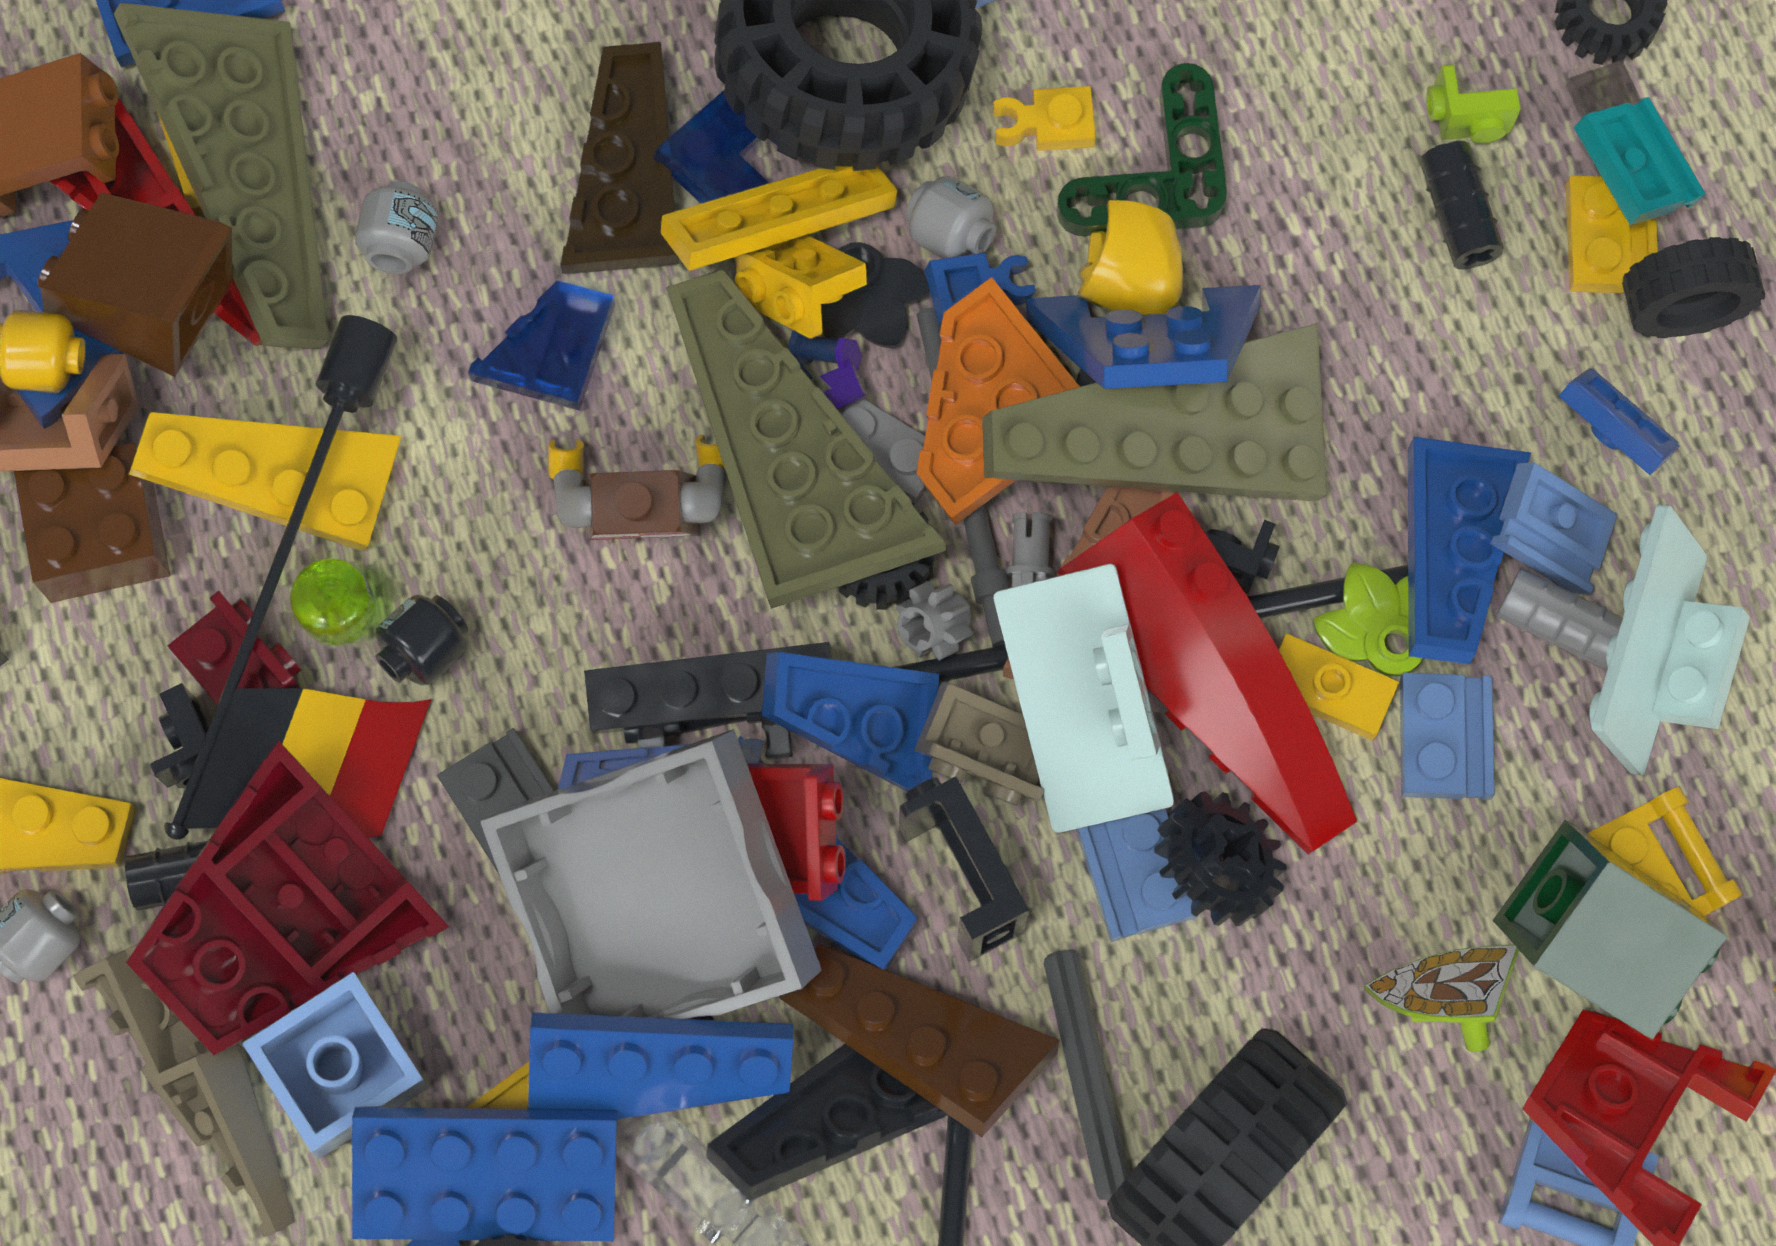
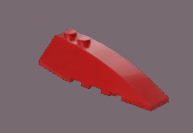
(1221, 670)

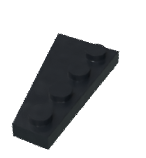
(824, 1119)

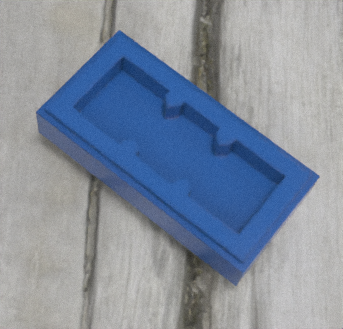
(1619, 421)

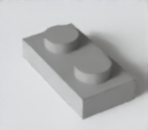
(891, 442)

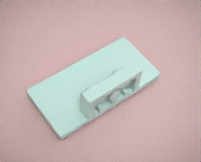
(1670, 652)
(1084, 698)

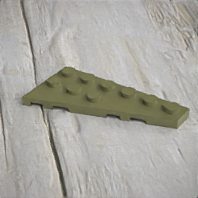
(1221, 438)

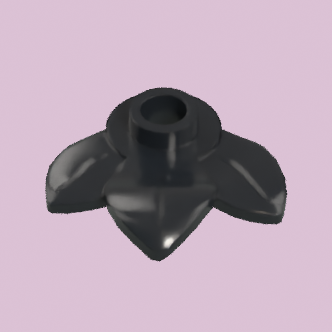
(879, 306)

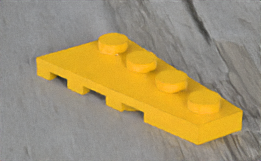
(264, 467)
(60, 829)

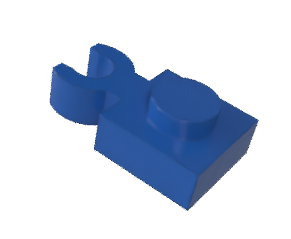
(958, 276)

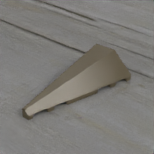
(202, 1090)

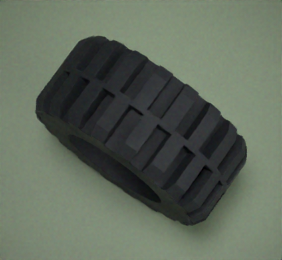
(1229, 1147)

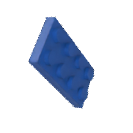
(483, 1174)

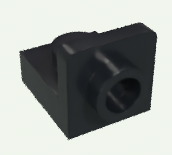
(1245, 562)
(185, 728)

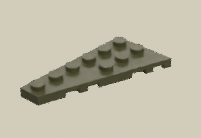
(238, 131)
(797, 469)

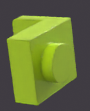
(1472, 115)

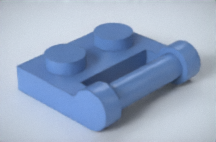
(1547, 1165)

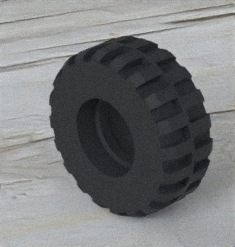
(842, 109)

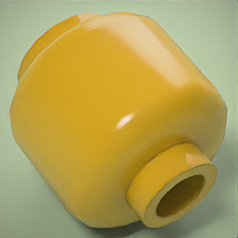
(39, 351)

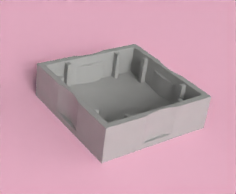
(654, 889)

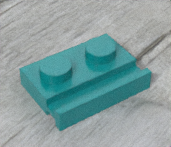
(1639, 160)

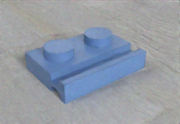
(1554, 528)
(1446, 736)
(1128, 876)

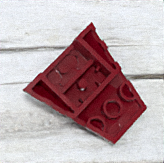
(276, 910)

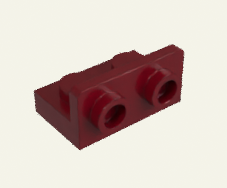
(213, 644)

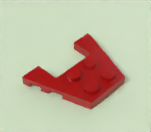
(1612, 1097)

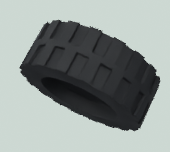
(1693, 287)

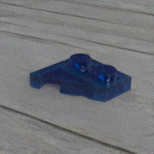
(550, 348)

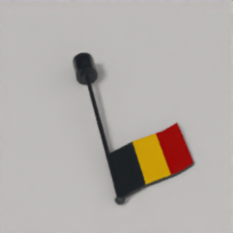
(344, 742)

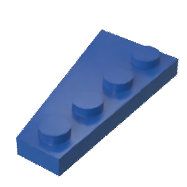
(1452, 566)
(860, 914)
(653, 1062)

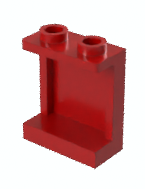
(802, 814)

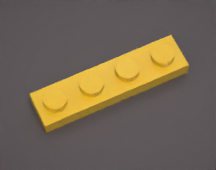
(775, 213)

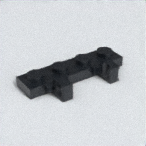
(662, 695)

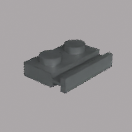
(493, 780)

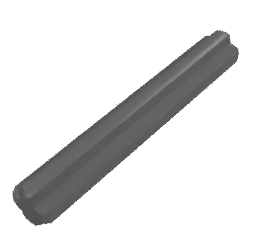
(1087, 1071)

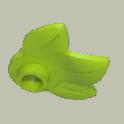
(1370, 614)

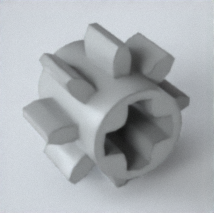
(934, 620)

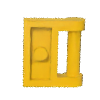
(1635, 842)

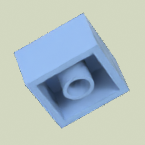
(333, 1059)

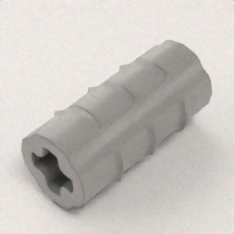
(1560, 617)

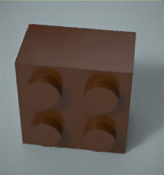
(91, 527)

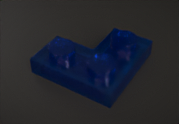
(709, 153)

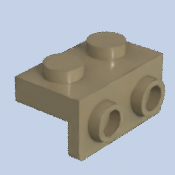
(980, 739)

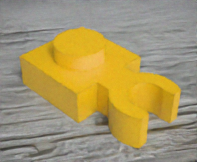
(1057, 119)

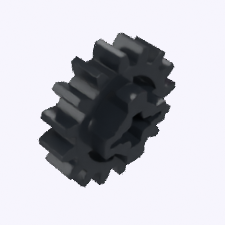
(1229, 888)

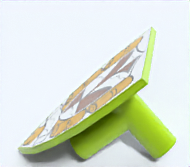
(1451, 987)

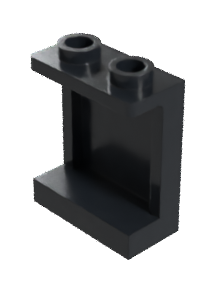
(1002, 908)

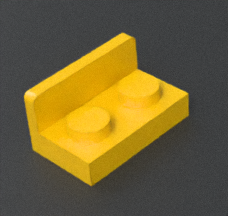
(795, 279)

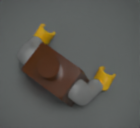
(637, 501)

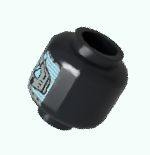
(421, 640)

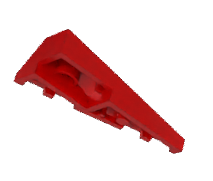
(146, 181)

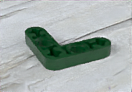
(1167, 187)

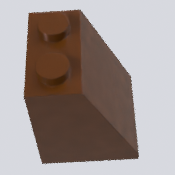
(140, 278)

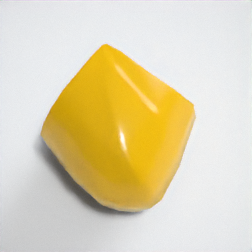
(1134, 261)

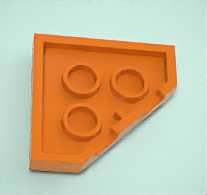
(983, 364)

